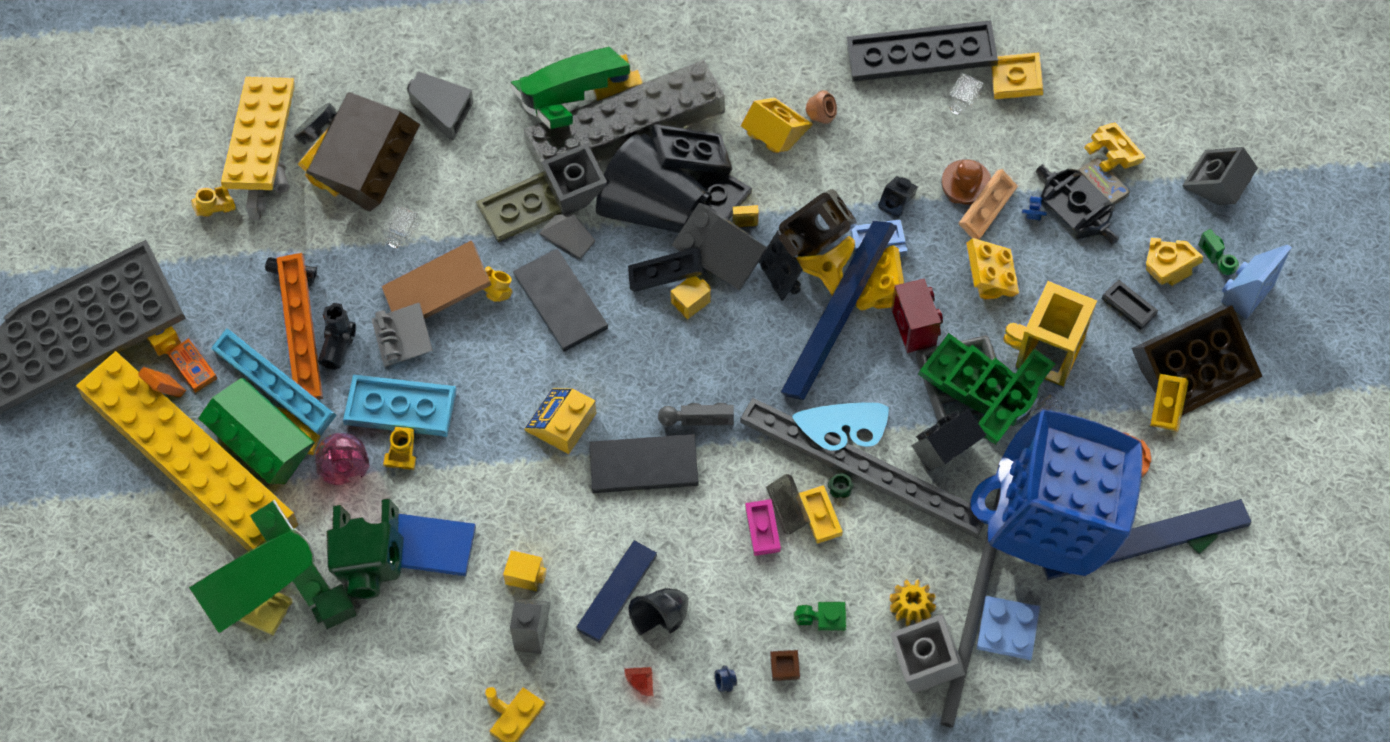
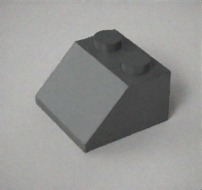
(1221, 175)
(574, 178)

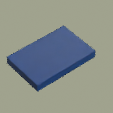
(436, 544)

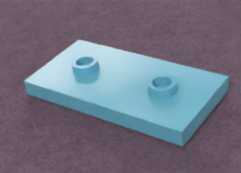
(399, 403)

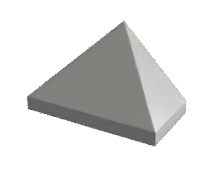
(568, 234)

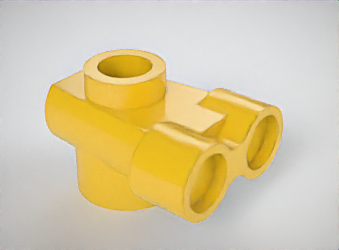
(212, 201)
(500, 287)
(400, 456)

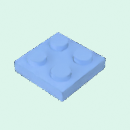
(1008, 627)

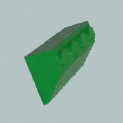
(257, 431)

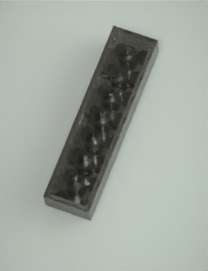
(670, 100)

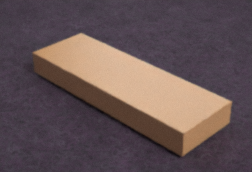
(988, 204)

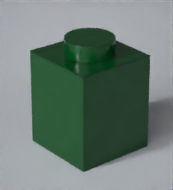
(333, 607)

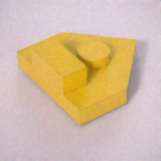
(1171, 260)

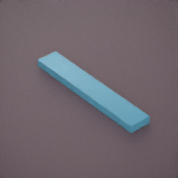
(274, 382)

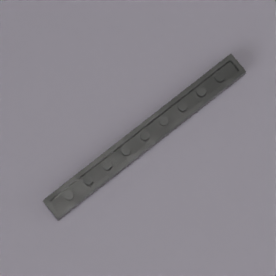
(865, 468)

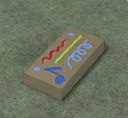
(1105, 182)

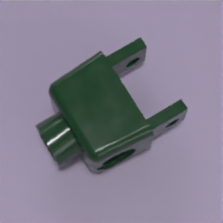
(365, 552)

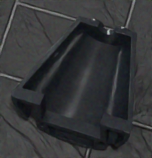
(647, 192)

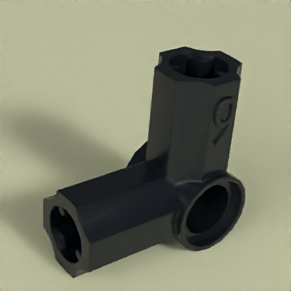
(337, 336)

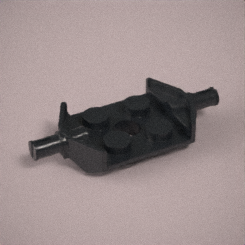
(1086, 218)

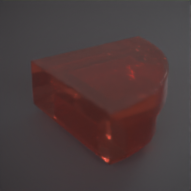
(640, 679)

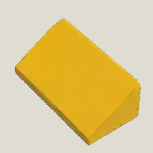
(1169, 402)

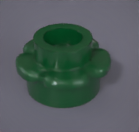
(840, 479)

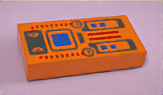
(192, 365)

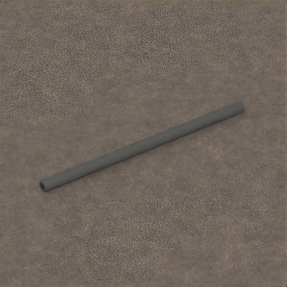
(970, 628)

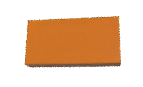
(161, 382)

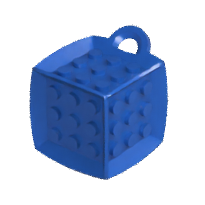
(1063, 493)

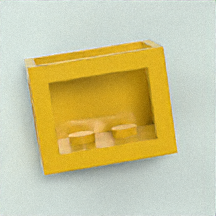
(1059, 320)

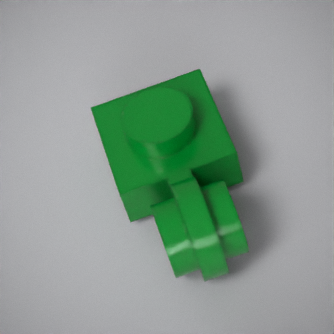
(1213, 248)
(830, 616)

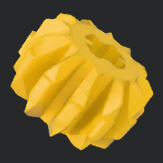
(914, 611)

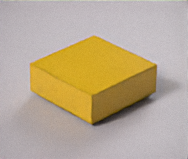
(745, 216)

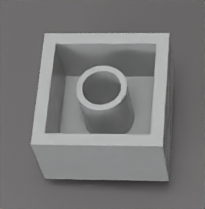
(927, 654)

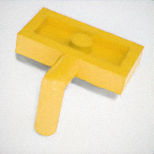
(516, 716)

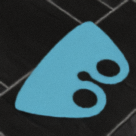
(825, 419)

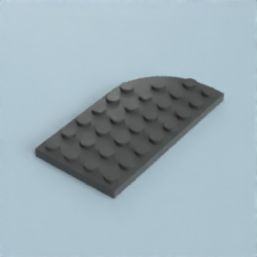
(83, 323)

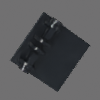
(781, 268)

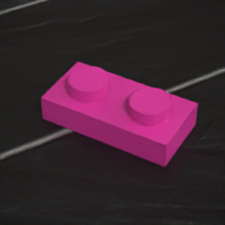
(762, 527)

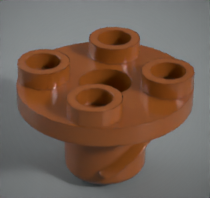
(964, 181)

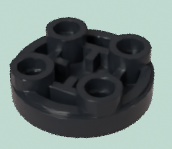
(311, 127)

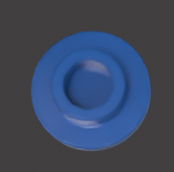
(1034, 209)

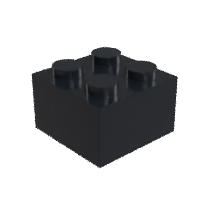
(947, 439)

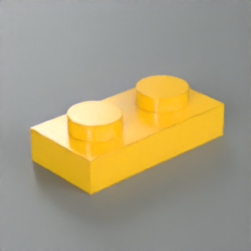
(821, 514)

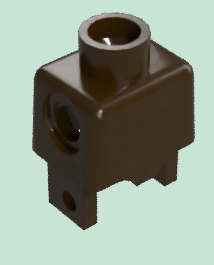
(804, 235)

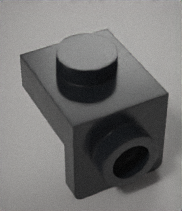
(896, 195)

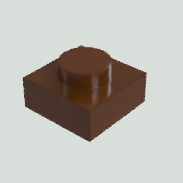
(785, 665)

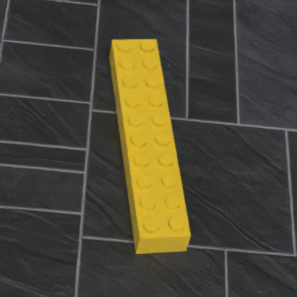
(179, 449)

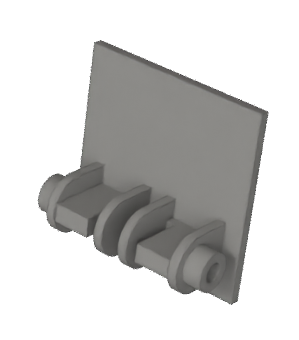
(401, 334)

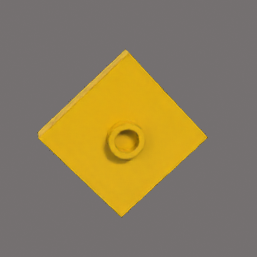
(1017, 76)

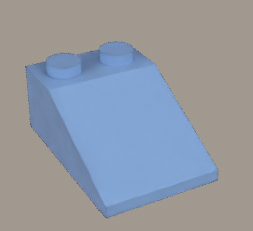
(1255, 280)

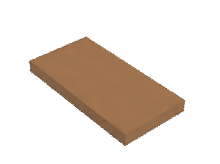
(439, 281)

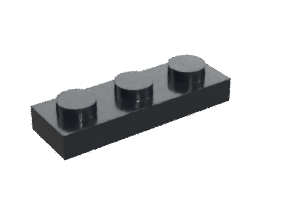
(665, 269)

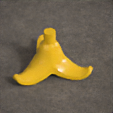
(830, 264)

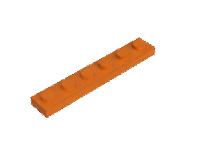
(299, 323)

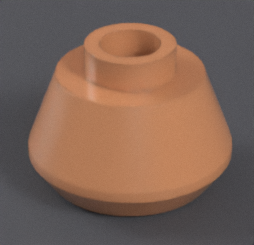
(822, 107)

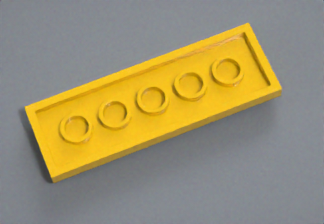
(258, 133)

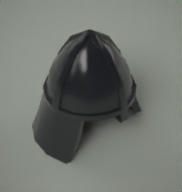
(662, 607)

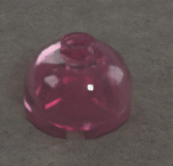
(340, 455)

